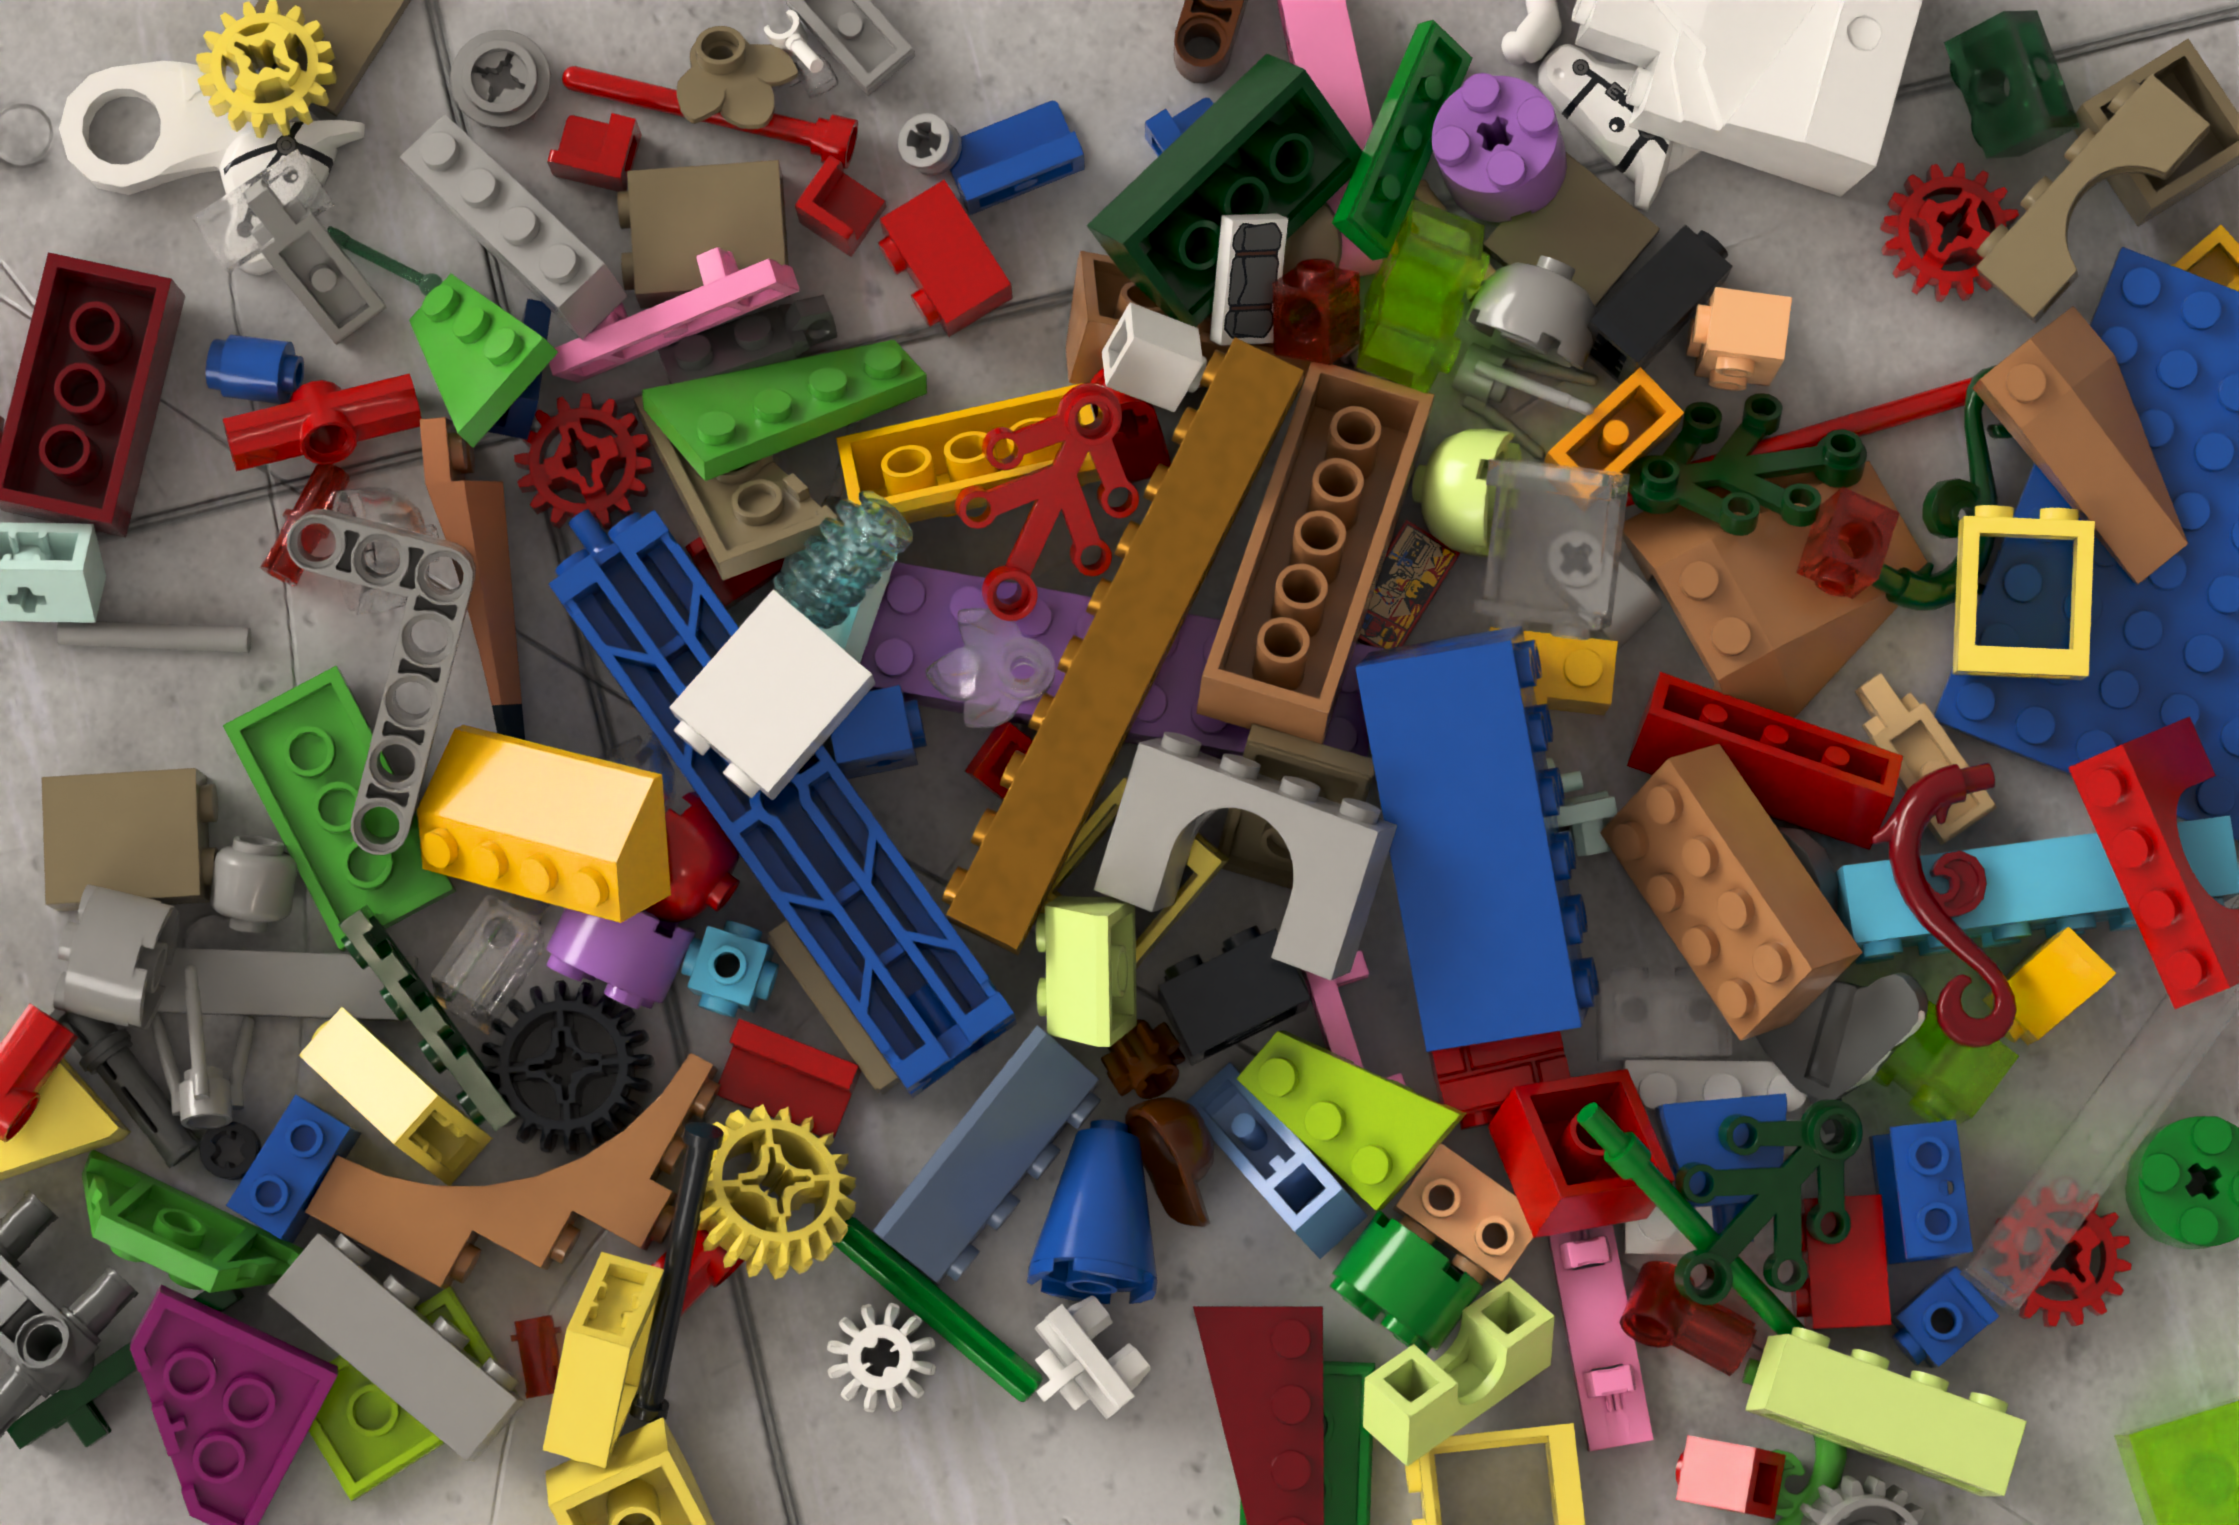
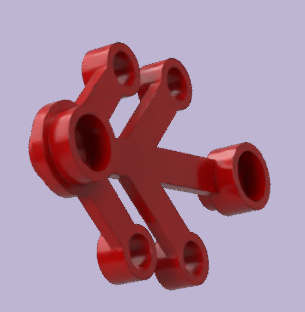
(1054, 490)

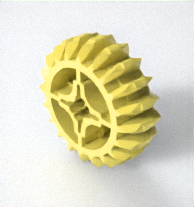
(814, 1180)

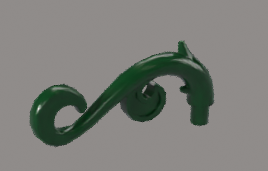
(1940, 514)

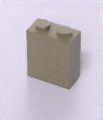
(694, 210)
(129, 835)

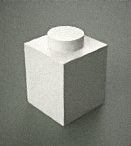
(1153, 358)

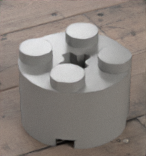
(116, 957)

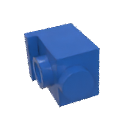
(1957, 1296)

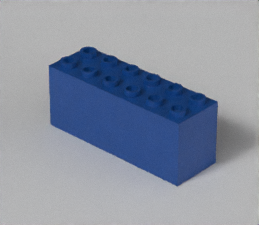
(1477, 838)

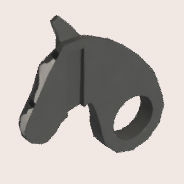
(1849, 1026)

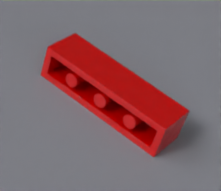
(1788, 764)

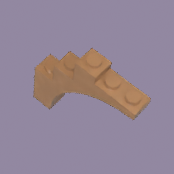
(614, 1186)

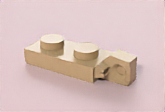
(1916, 734)

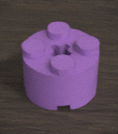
(1499, 147)
(631, 956)

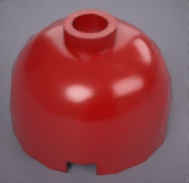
(699, 864)

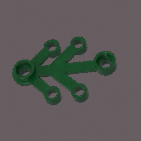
(1668, 480)
(1775, 1195)

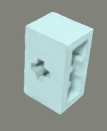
(50, 572)

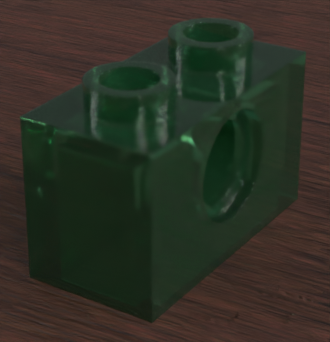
(2037, 100)

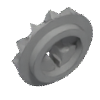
(489, 54)

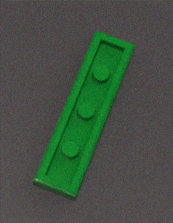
(1400, 141)

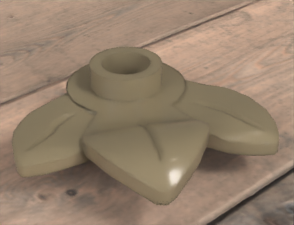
(733, 79)

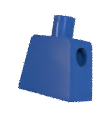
(1691, 1135)

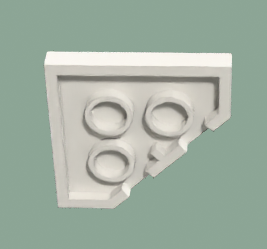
(1691, 1081)

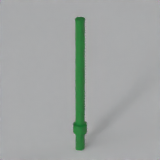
(1632, 1160)

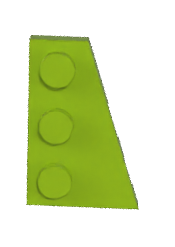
(1351, 1118)

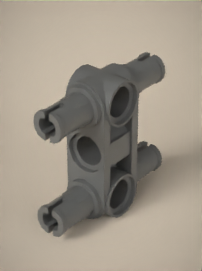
(35, 1325)

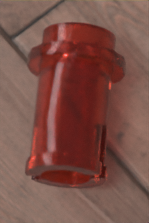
(538, 1354)

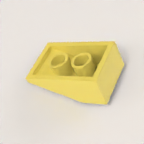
(641, 1485)

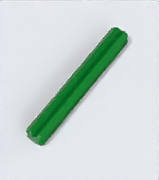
(939, 1311)

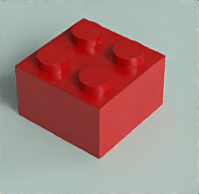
(1559, 1165)

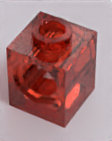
(1310, 332)
(1863, 527)

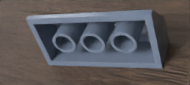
(988, 1156)

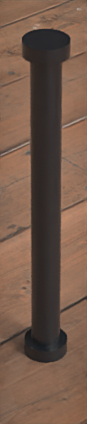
(701, 1141)

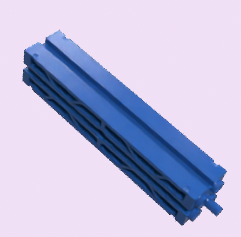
(812, 844)

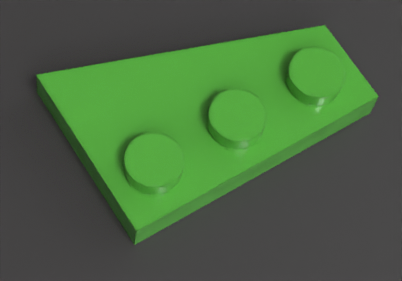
(476, 355)

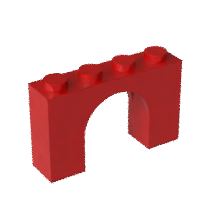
(2134, 810)

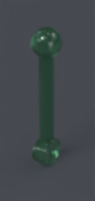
(425, 282)

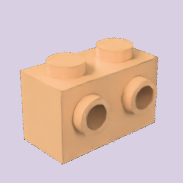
(1739, 338)
(1467, 1215)

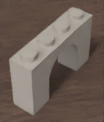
(1332, 845)

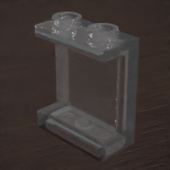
(1553, 546)

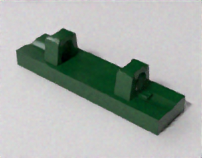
(77, 1404)

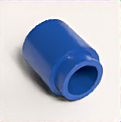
(254, 368)

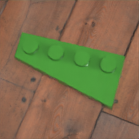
(773, 407)

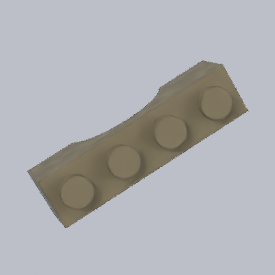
(2146, 135)

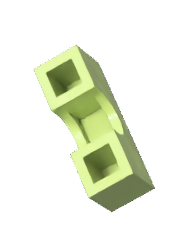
(1422, 1402)

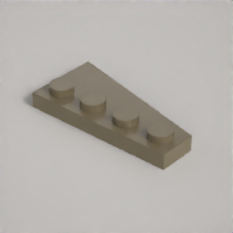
(745, 513)

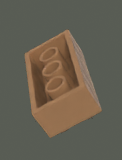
(1730, 891)

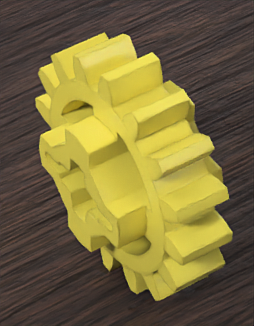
(259, 43)

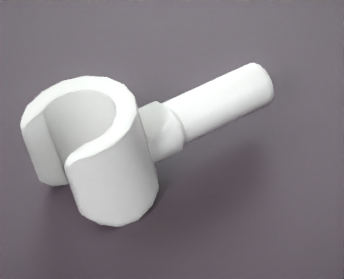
(795, 42)

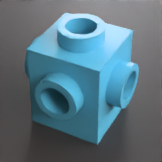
(744, 989)

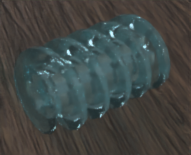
(845, 560)

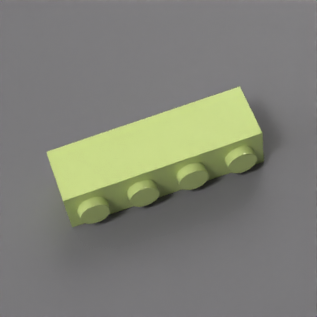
(1885, 1413)

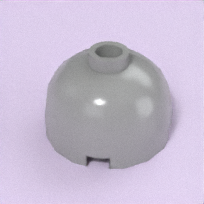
(1537, 311)

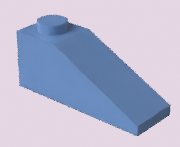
(1277, 1163)

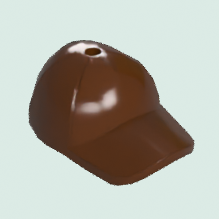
(1175, 1154)

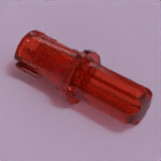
(317, 494)

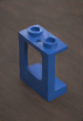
(1912, 1176)

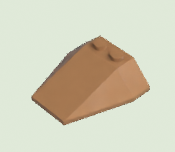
(1747, 609)

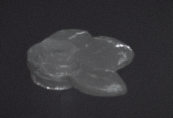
(984, 666)

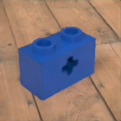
(879, 734)
(292, 1168)

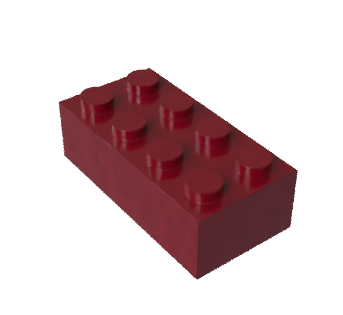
(87, 393)

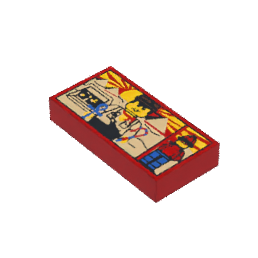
(1406, 585)

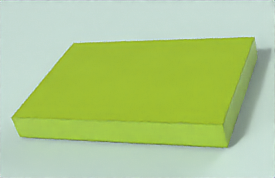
(365, 1430)

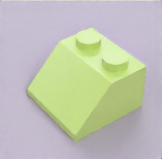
(1088, 969)

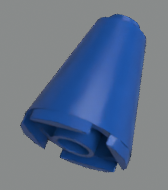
(1098, 1222)

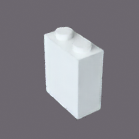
(770, 697)

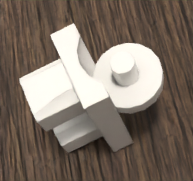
(1079, 1367)

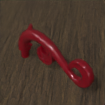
(1967, 882)

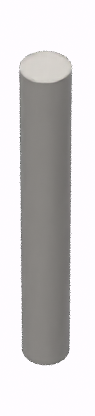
(155, 636)

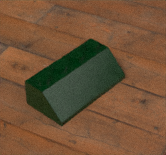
(1254, 151)

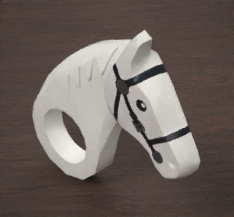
(1594, 102)
(190, 135)

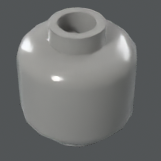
(253, 883)

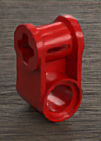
(1140, 436)

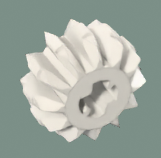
(871, 1339)

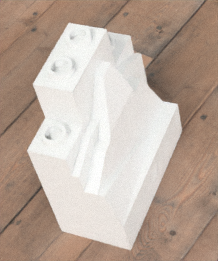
(1762, 80)

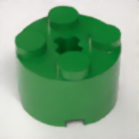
(2161, 1171)
(1406, 1281)

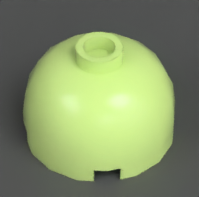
(1454, 488)

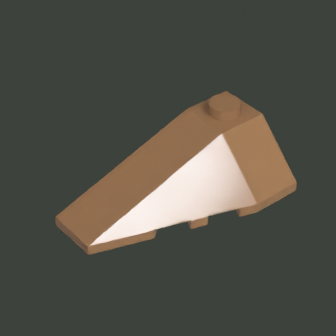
(2081, 429)

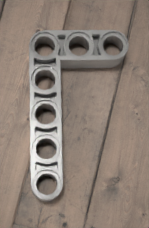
(408, 662)

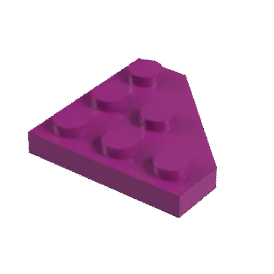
(226, 1404)

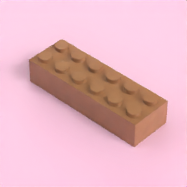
(1315, 553)

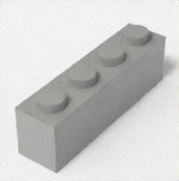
(514, 226)
(397, 1346)

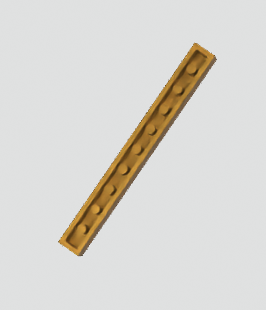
(1124, 646)

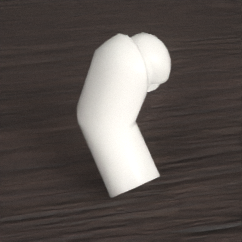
(1534, 34)

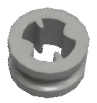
(942, 158)

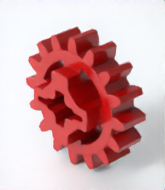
(1928, 222)
(607, 455)
(2079, 1280)

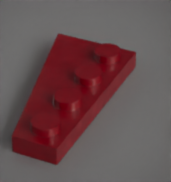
(1270, 1406)

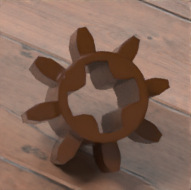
(1144, 1061)

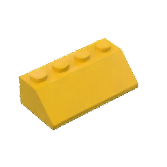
(932, 459)
(546, 825)

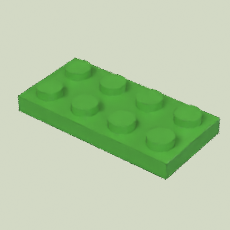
(307, 768)

